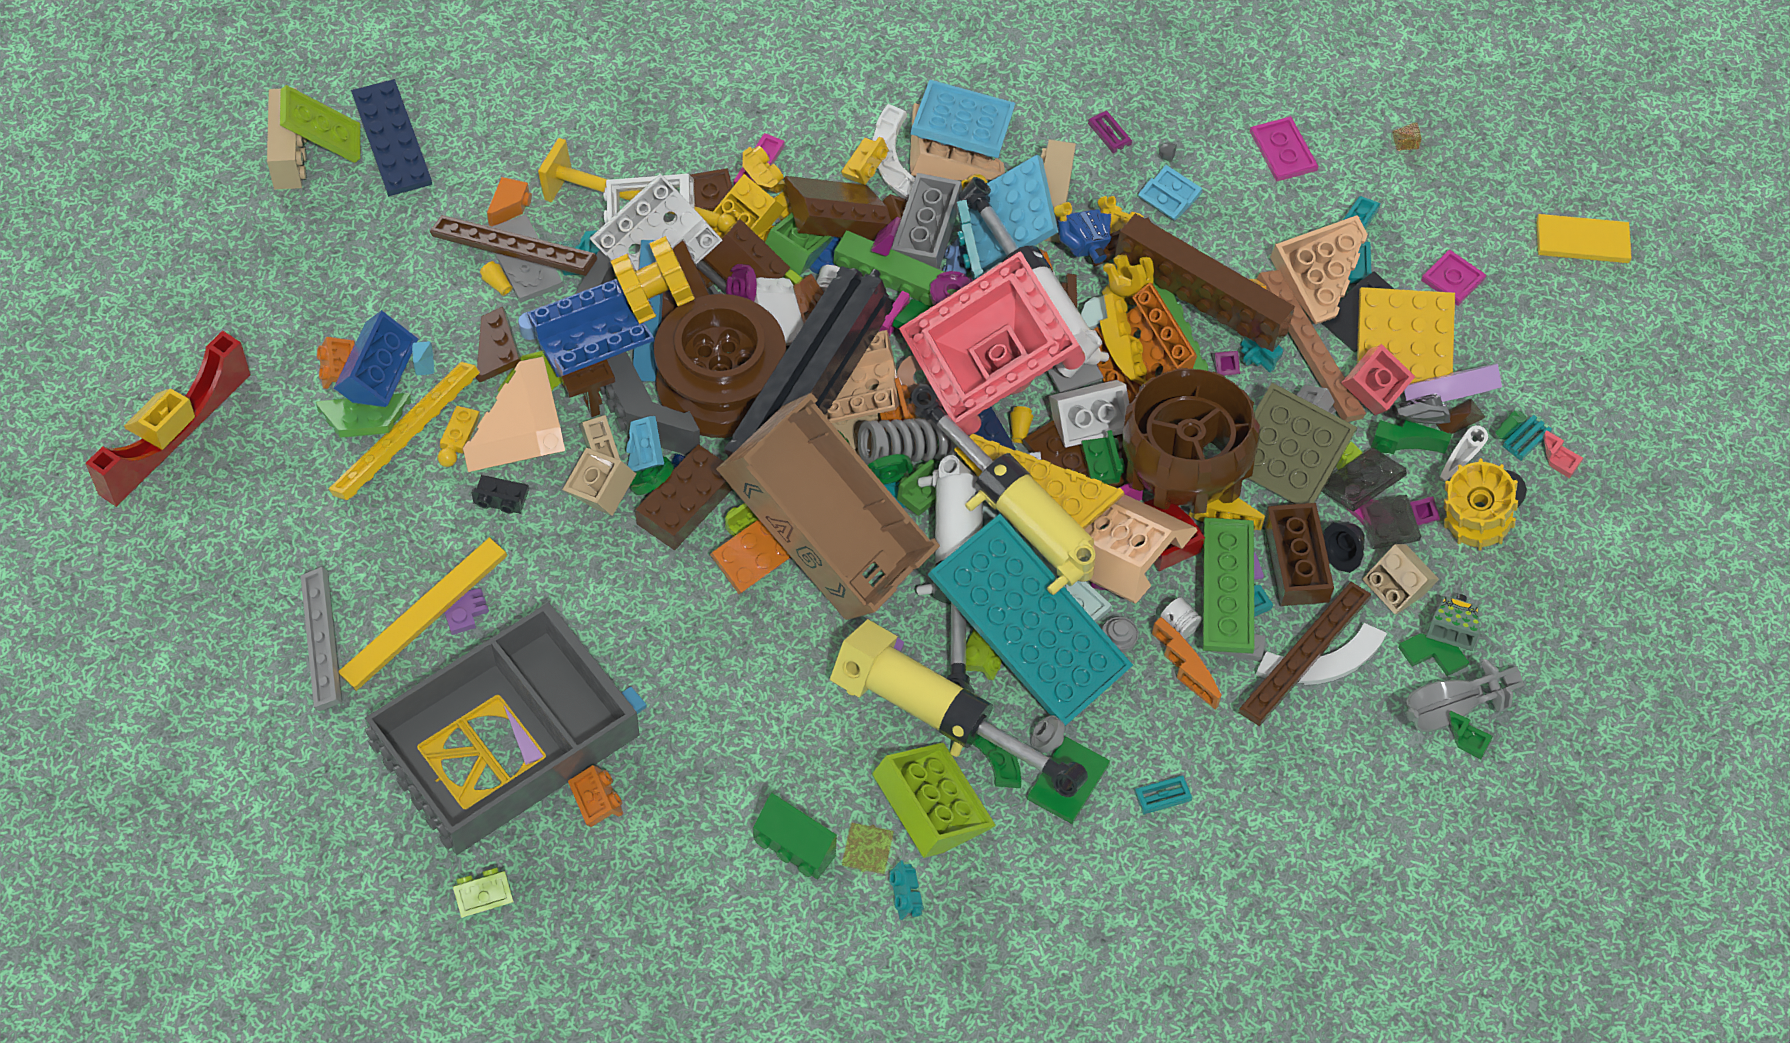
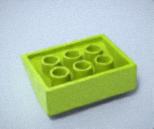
(932, 798)

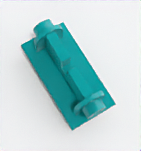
(903, 879)

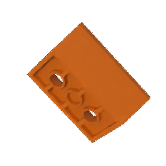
(1160, 337)

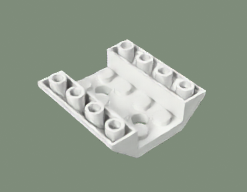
(644, 221)

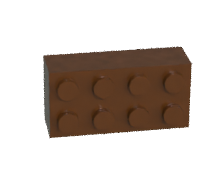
(684, 498)
(1298, 554)

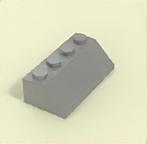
(928, 219)

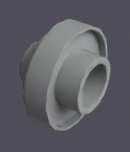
(1122, 633)
(1048, 734)

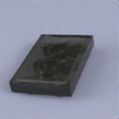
(1363, 479)

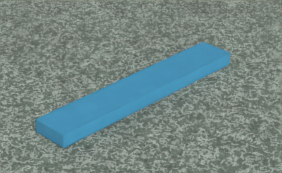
(644, 355)

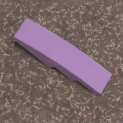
(1457, 384)

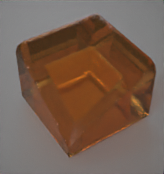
(1407, 137)

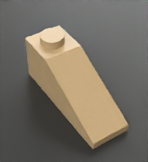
(599, 436)

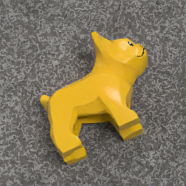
(1128, 279)

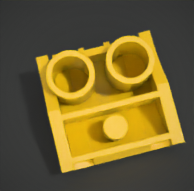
(764, 175)

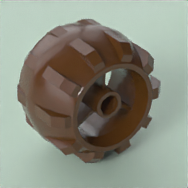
(1173, 424)

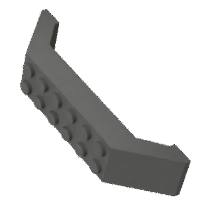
(628, 394)

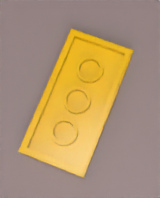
(1583, 238)

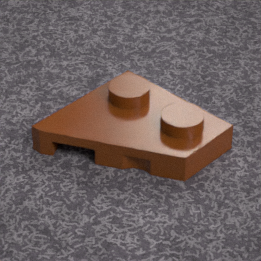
(807, 295)

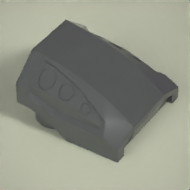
(1425, 410)

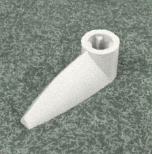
(1465, 451)

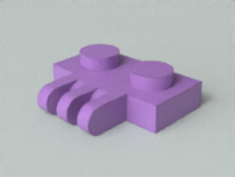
(461, 613)

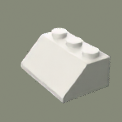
(1090, 412)

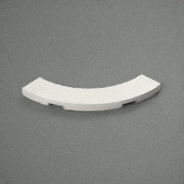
(890, 168)
(1337, 663)

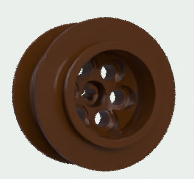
(724, 384)

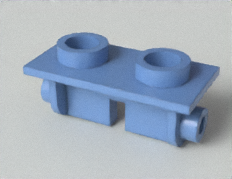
(954, 257)

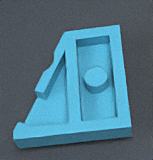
(644, 445)

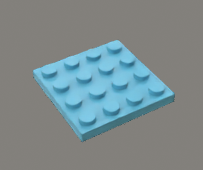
(963, 119)
(1024, 208)

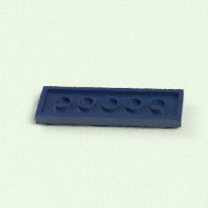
(391, 137)

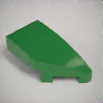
(1511, 424)
(1468, 737)

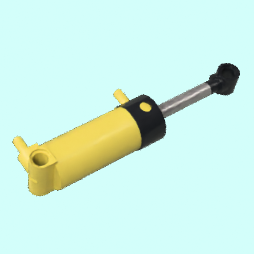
(1020, 500)

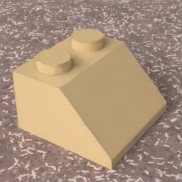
(599, 481)

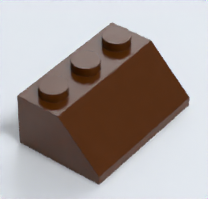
(745, 247)

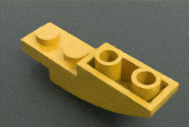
(1122, 346)

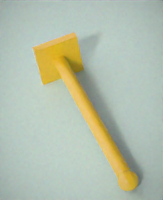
(558, 169)

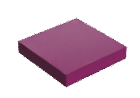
(1454, 275)

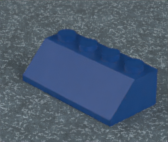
(376, 361)

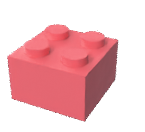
(1378, 379)

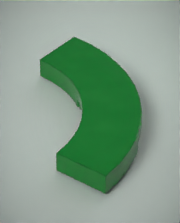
(1003, 763)

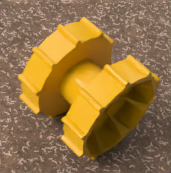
(652, 280)
(1484, 484)

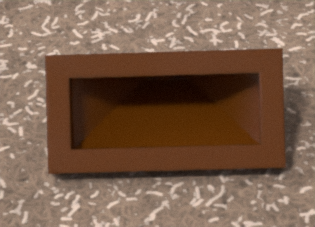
(1462, 417)

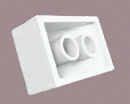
(780, 300)

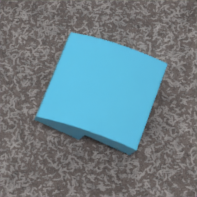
(1170, 192)

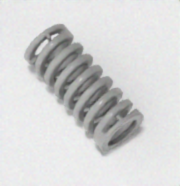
(882, 438)

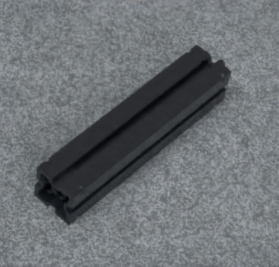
(823, 350)

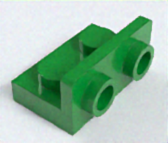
(1103, 459)

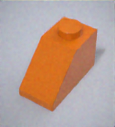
(508, 201)

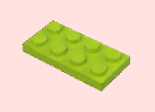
(319, 123)

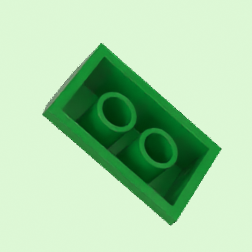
(795, 837)

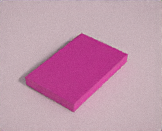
(1283, 149)

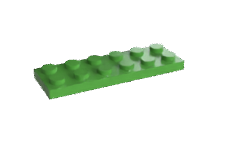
(1228, 585)

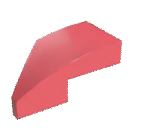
(1560, 457)

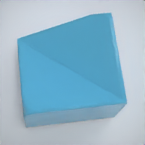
(423, 358)

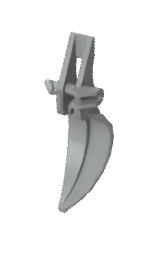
(1432, 703)

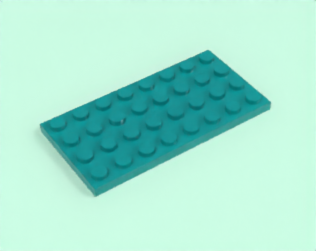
(1037, 634)

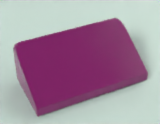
(885, 238)

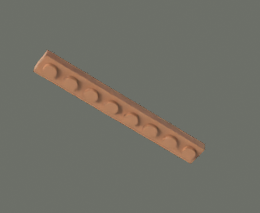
(1314, 350)

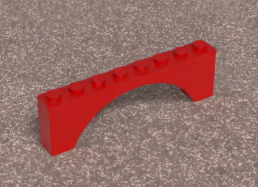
(122, 469)

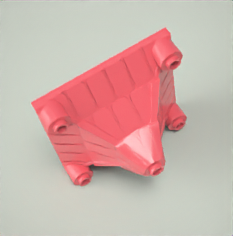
(990, 341)

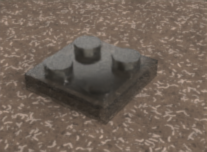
(1390, 522)

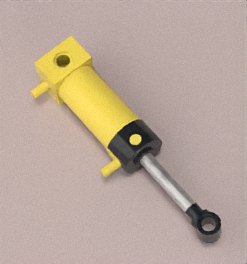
(873, 663)

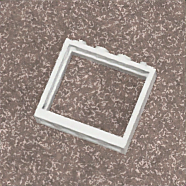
(615, 186)

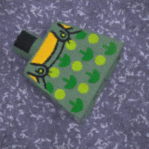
(1456, 622)

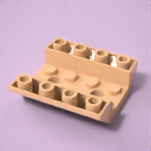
(875, 367)
(1118, 562)

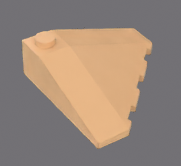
(949, 161)
(1320, 264)
(520, 422)

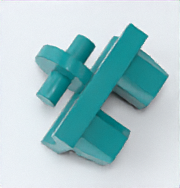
(1259, 355)

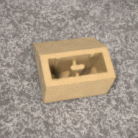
(1400, 578)

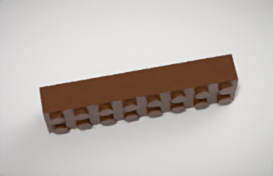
(1207, 283)

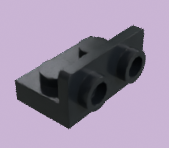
(500, 494)

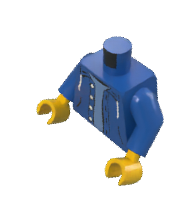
(1086, 231)

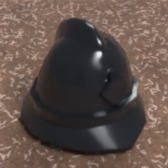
(1344, 545)

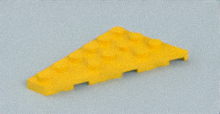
(1078, 495)

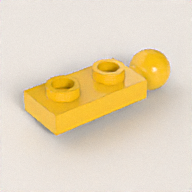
(457, 434)

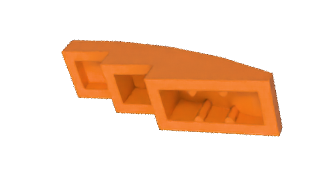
(1191, 668)

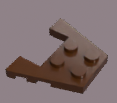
(692, 276)

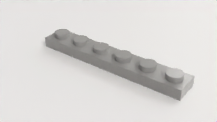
(320, 639)

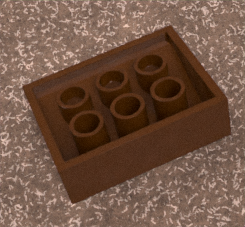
(834, 207)

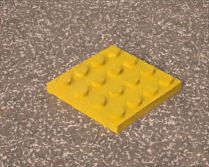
(1411, 326)

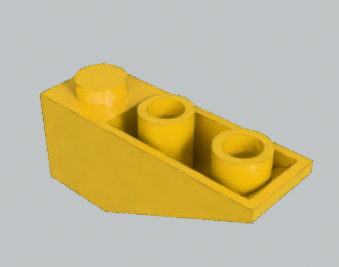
(1236, 510)

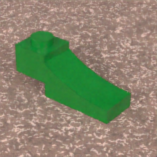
(1410, 436)

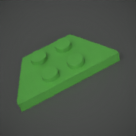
(361, 419)

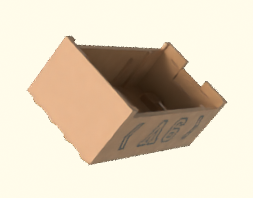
(826, 508)

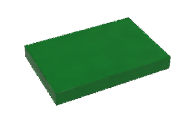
(1068, 808)

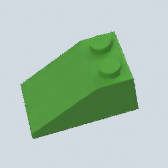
(796, 248)

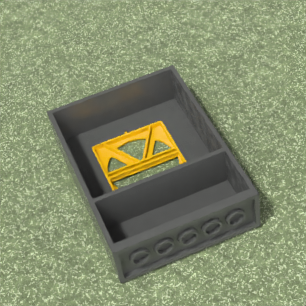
(550, 691)

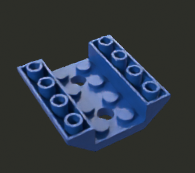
(586, 326)

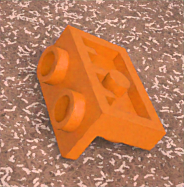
(332, 357)
(595, 795)

